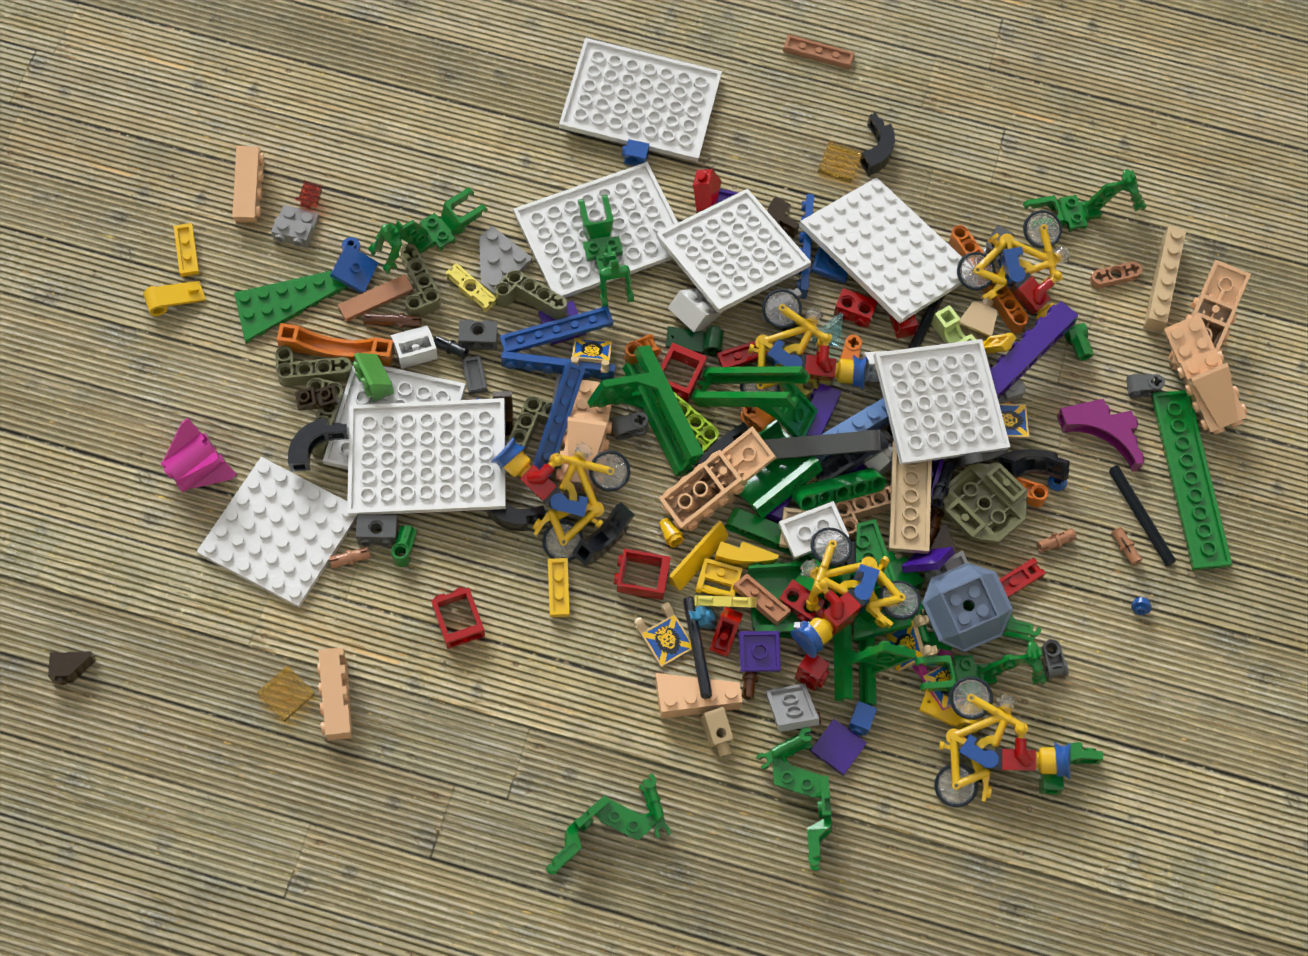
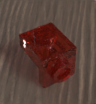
(309, 194)

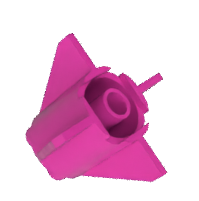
(194, 459)

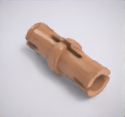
(1120, 535)
(1056, 540)
(350, 557)

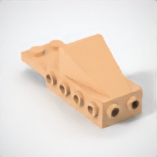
(1218, 302)
(1205, 375)
(585, 426)
(716, 480)

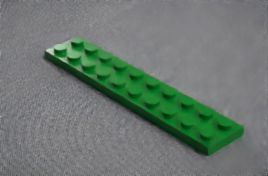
(1191, 480)

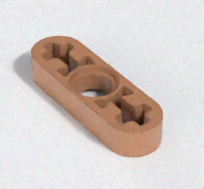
(1121, 269)

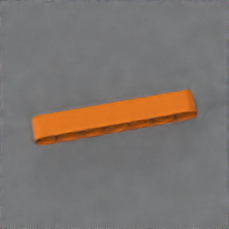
(1006, 298)

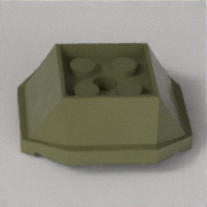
(994, 488)

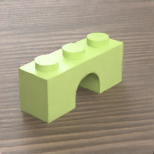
(947, 326)

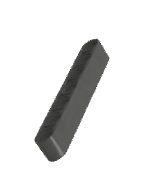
(825, 444)

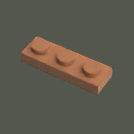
(766, 602)

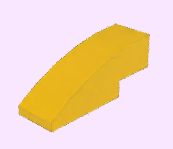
(744, 556)

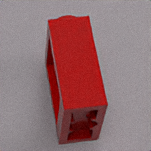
(689, 358)
(643, 558)
(465, 635)

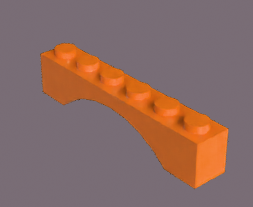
(315, 344)

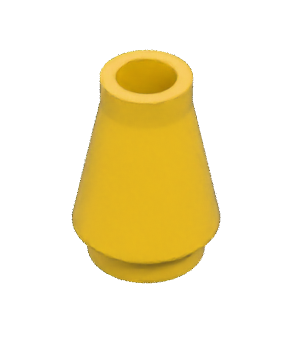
(671, 533)

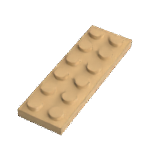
(910, 506)

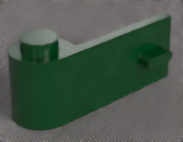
(705, 342)

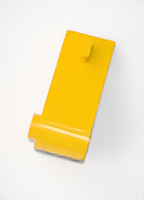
(161, 297)
(948, 715)

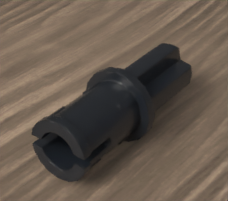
(451, 347)

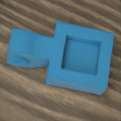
(705, 617)

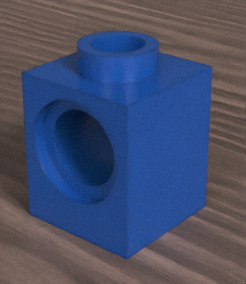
(635, 152)
(862, 719)

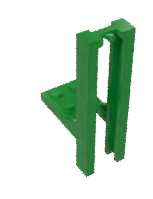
(636, 391)
(788, 407)
(871, 660)

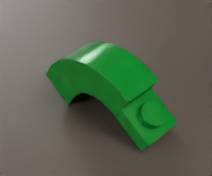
(1055, 785)

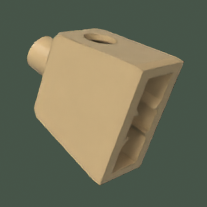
(979, 319)
(714, 722)

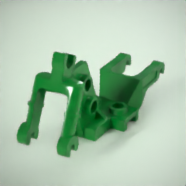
(1076, 213)
(430, 231)
(604, 250)
(1013, 629)
(964, 667)
(804, 783)
(616, 817)

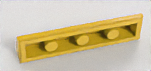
(694, 560)

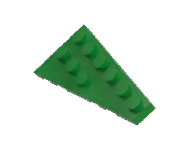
(280, 302)
(871, 544)

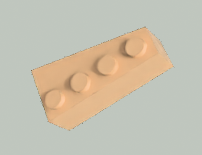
(248, 184)
(335, 694)
(682, 696)

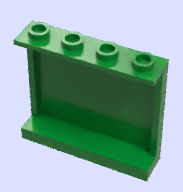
(778, 478)
(775, 579)

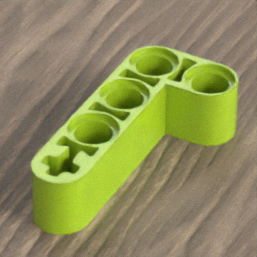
(705, 427)

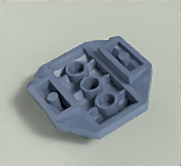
(945, 606)

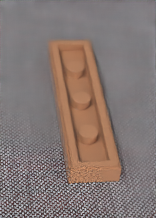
(818, 52)
(375, 298)

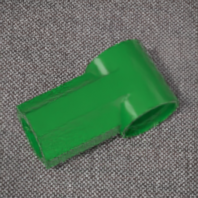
(1078, 337)
(404, 544)

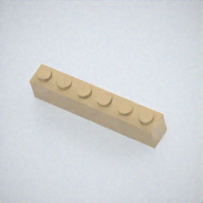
(1164, 279)

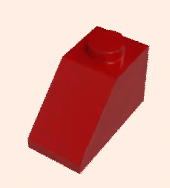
(706, 189)
(726, 631)

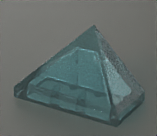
(834, 328)

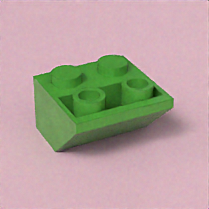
(373, 376)

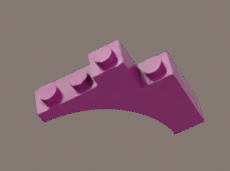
(1115, 429)

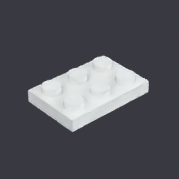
(801, 528)

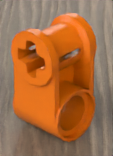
(644, 341)
(849, 351)
(757, 418)
(1034, 488)

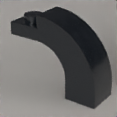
(879, 156)
(308, 438)
(1035, 461)
(516, 519)
(605, 537)

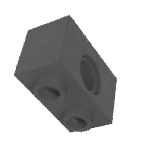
(485, 341)
(368, 523)

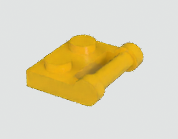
(718, 573)

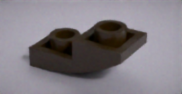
(317, 398)

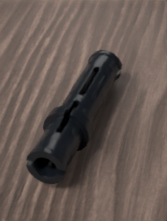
(941, 489)

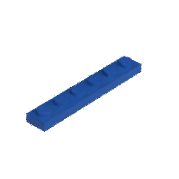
(805, 239)
(556, 330)
(552, 365)
(559, 413)

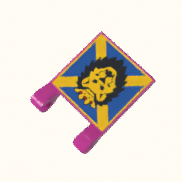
(936, 675)

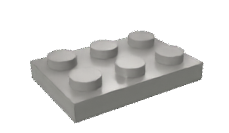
(792, 707)

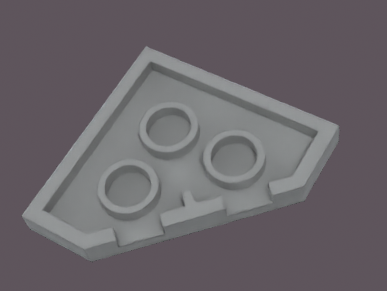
(499, 257)

